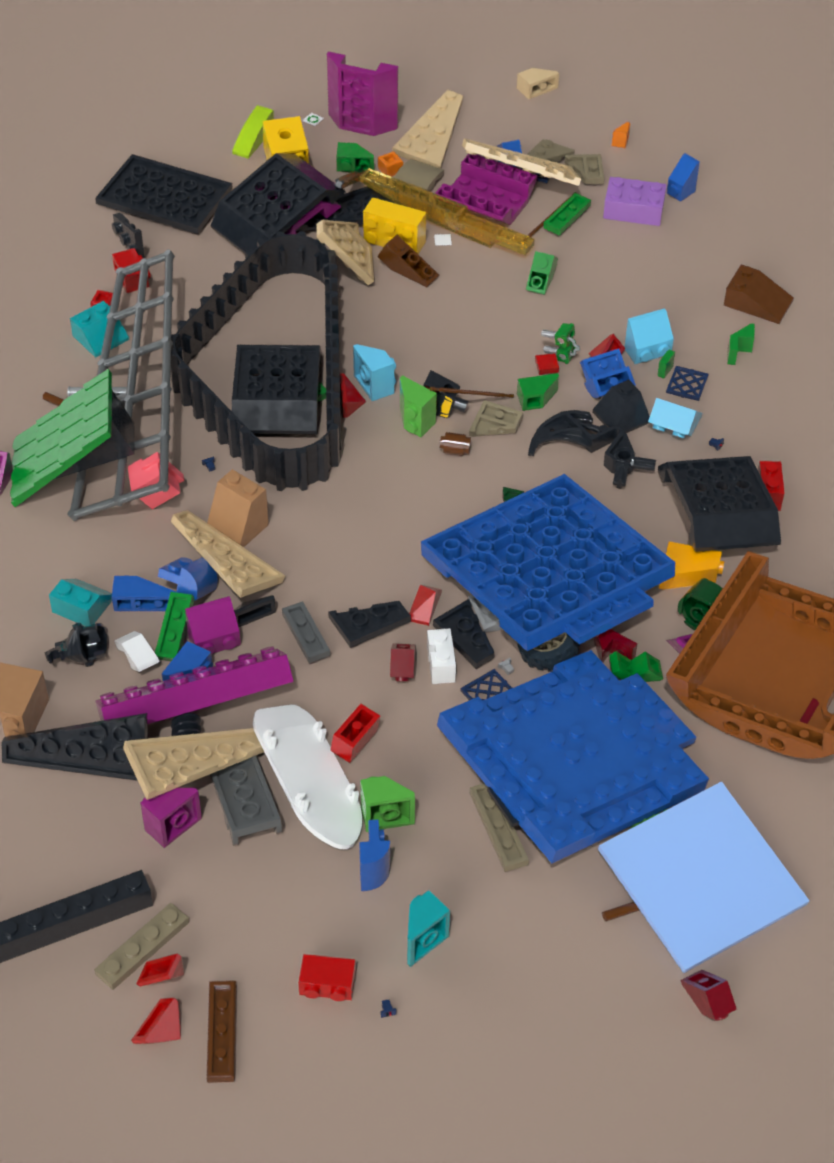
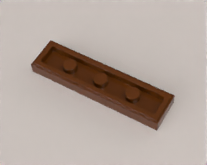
(221, 1031)

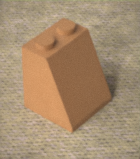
(239, 508)
(21, 698)

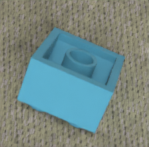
(648, 336)
(374, 371)
(674, 417)

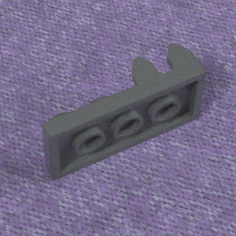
(245, 799)

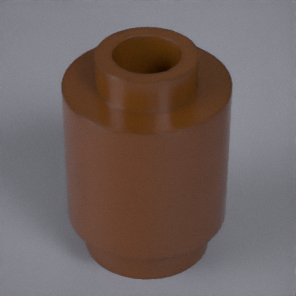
(455, 443)

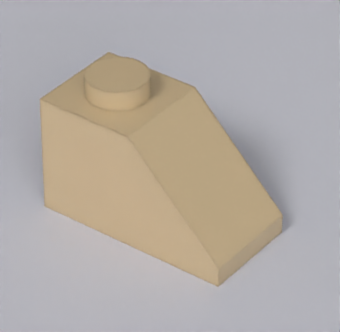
(537, 82)

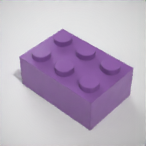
(634, 201)

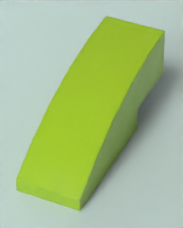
(252, 132)

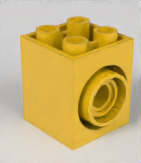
(285, 136)

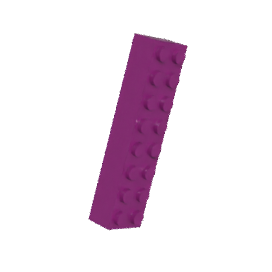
(200, 688)

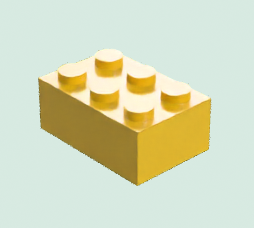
(386, 219)

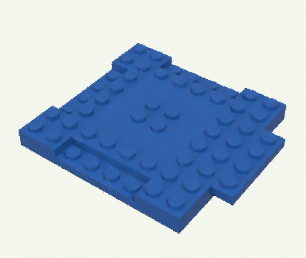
(552, 564)
(577, 753)

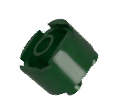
(698, 601)

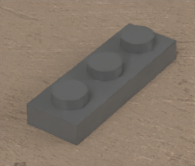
(305, 632)

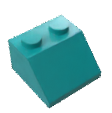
(90, 328)
(79, 601)
(426, 926)

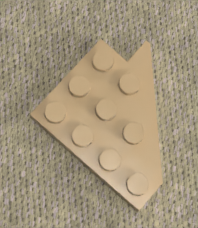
(348, 246)

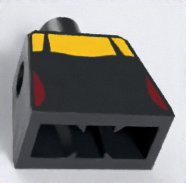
(445, 401)

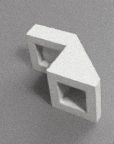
(137, 651)

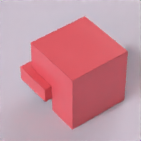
(146, 473)

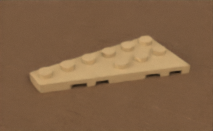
(178, 760)

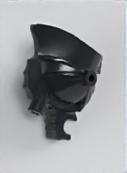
(81, 645)

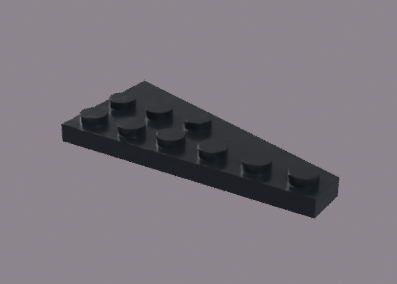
(79, 748)

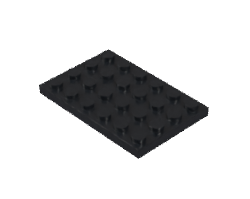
(164, 193)

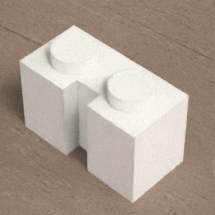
(441, 656)

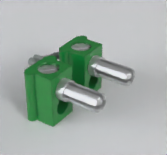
(565, 340)

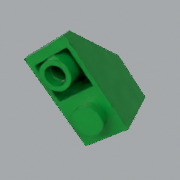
(352, 157)
(541, 272)
(536, 390)

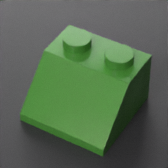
(417, 406)
(387, 802)

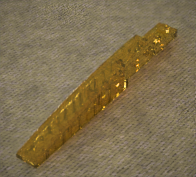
(447, 213)

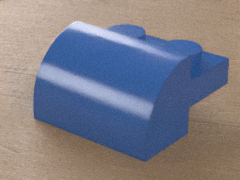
(604, 372)
(191, 576)
(374, 858)

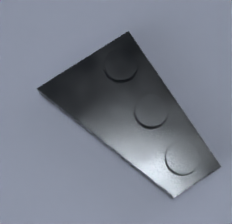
(127, 233)
(364, 624)
(466, 633)

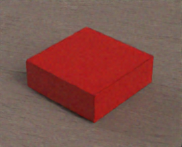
(101, 296)
(547, 364)

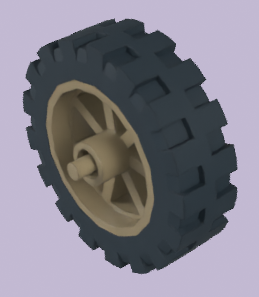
(553, 654)

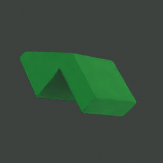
(740, 341)
(644, 664)

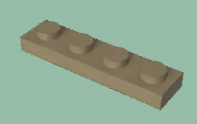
(499, 830)
(141, 946)

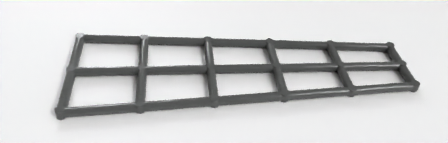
(131, 398)

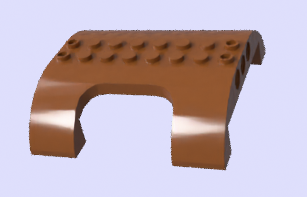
(762, 662)

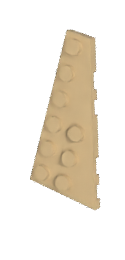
(432, 132)
(528, 163)
(234, 564)

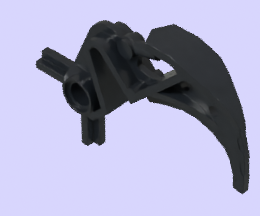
(571, 427)

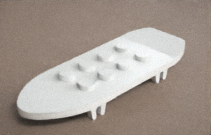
(310, 774)

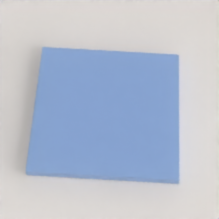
(703, 876)

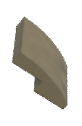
(419, 174)

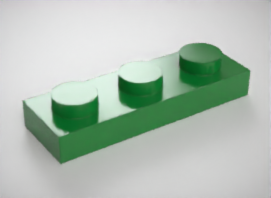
(567, 214)
(173, 626)

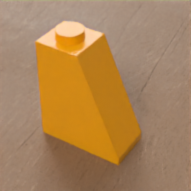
(692, 565)

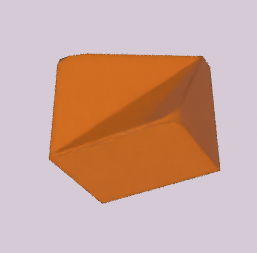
(621, 135)
(389, 163)

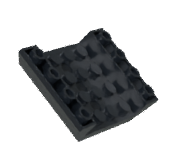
(249, 214)
(277, 402)
(727, 515)

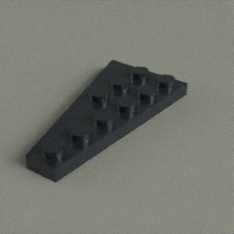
(351, 208)

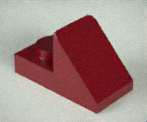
(612, 641)

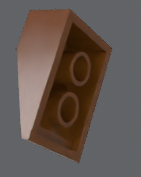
(757, 295)

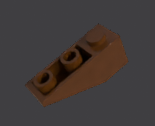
(406, 262)

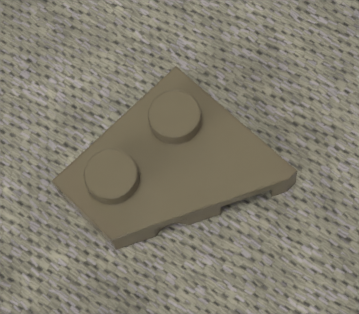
(550, 151)
(588, 167)
(495, 420)

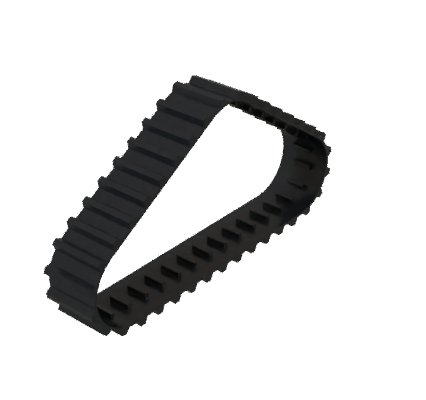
(269, 259)

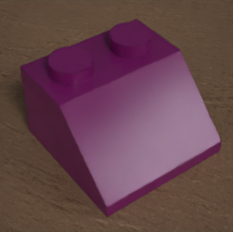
(213, 625)
(171, 814)

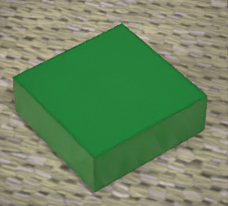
(666, 364)

